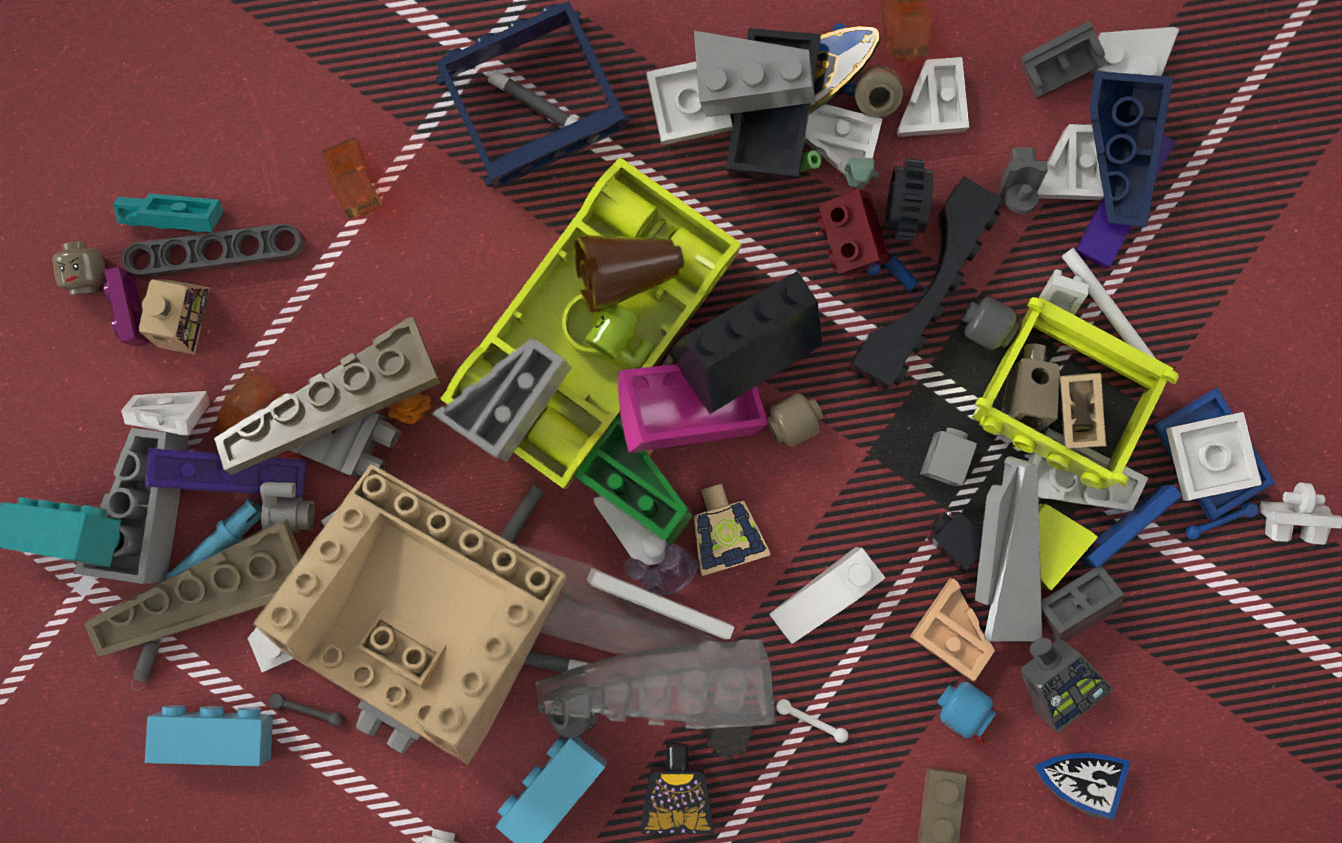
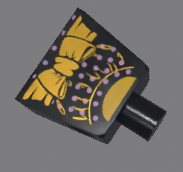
(676, 796)

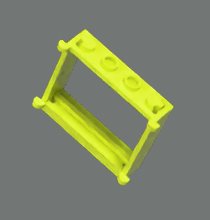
(1103, 349)

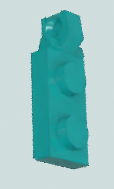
(169, 212)

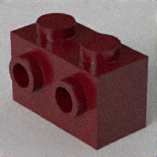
(853, 233)

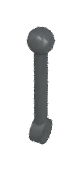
(278, 700)

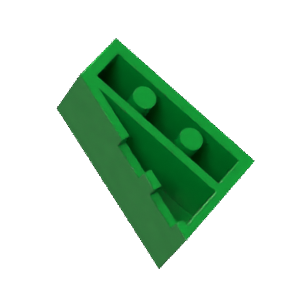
(633, 485)

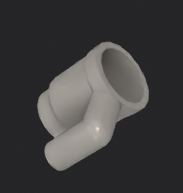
(281, 504)

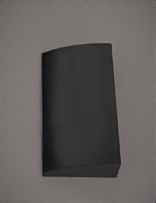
(772, 140)

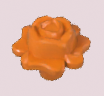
(410, 409)

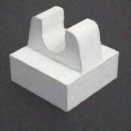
(1065, 292)

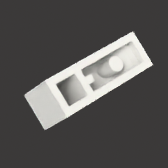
(827, 594)

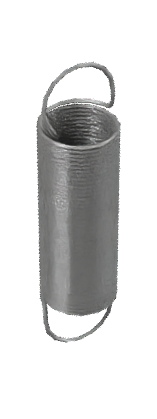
(146, 662)

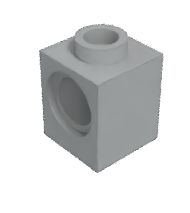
(949, 457)

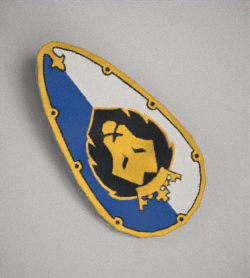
(841, 59)

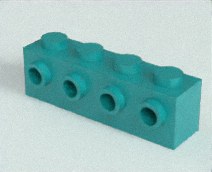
(59, 530)

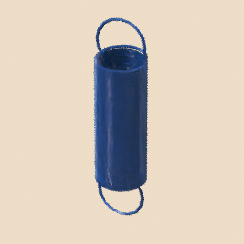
(902, 274)

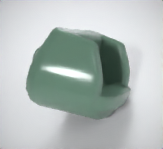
(860, 171)

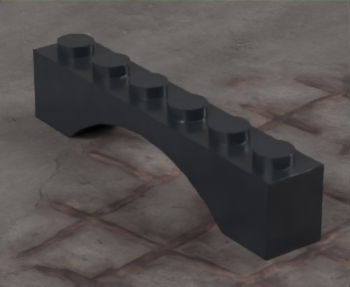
(961, 222)

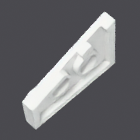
(1068, 488)

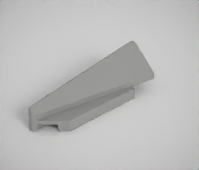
(1011, 556)

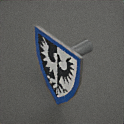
(1086, 781)

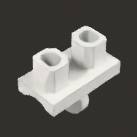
(1302, 509)

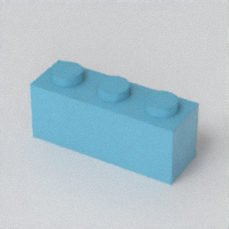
(209, 736)
(550, 791)

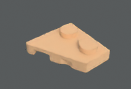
(954, 632)

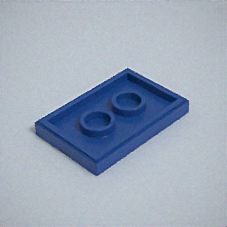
(1207, 407)

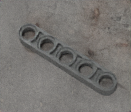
(197, 244)

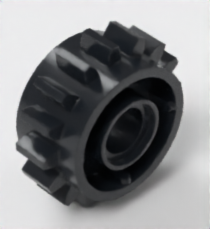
(909, 199)

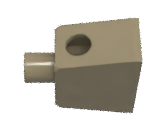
(1033, 389)

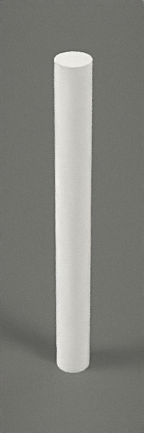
(1105, 302)

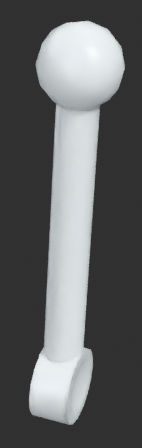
(784, 707)

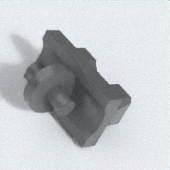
(1021, 181)

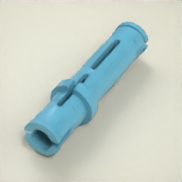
(227, 534)

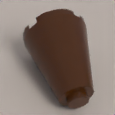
(623, 267)

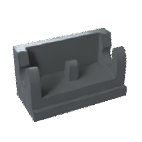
(1062, 59)
(1081, 604)

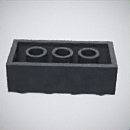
(750, 342)

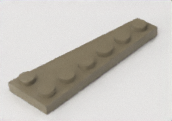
(364, 383)
(213, 589)

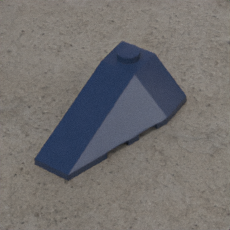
(1128, 133)

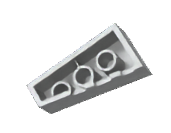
(145, 513)

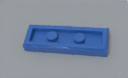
(1130, 525)

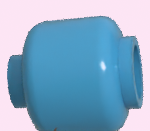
(966, 710)

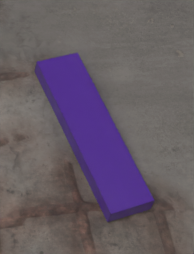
(1102, 239)
(205, 472)

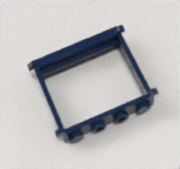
(558, 143)

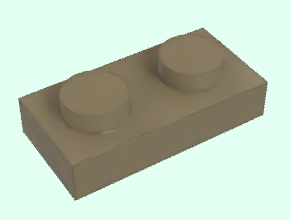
(942, 806)

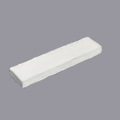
(659, 604)

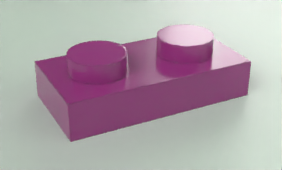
(124, 297)

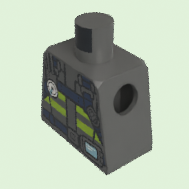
(1061, 683)

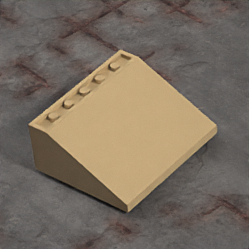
(414, 611)

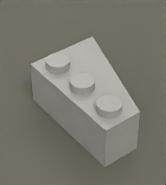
(750, 75)

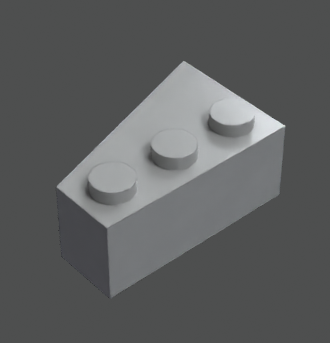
(508, 399)

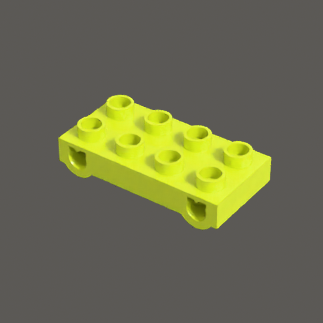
(556, 316)

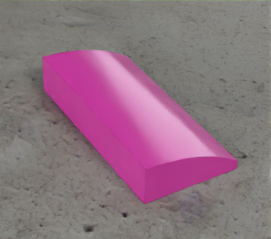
(665, 412)

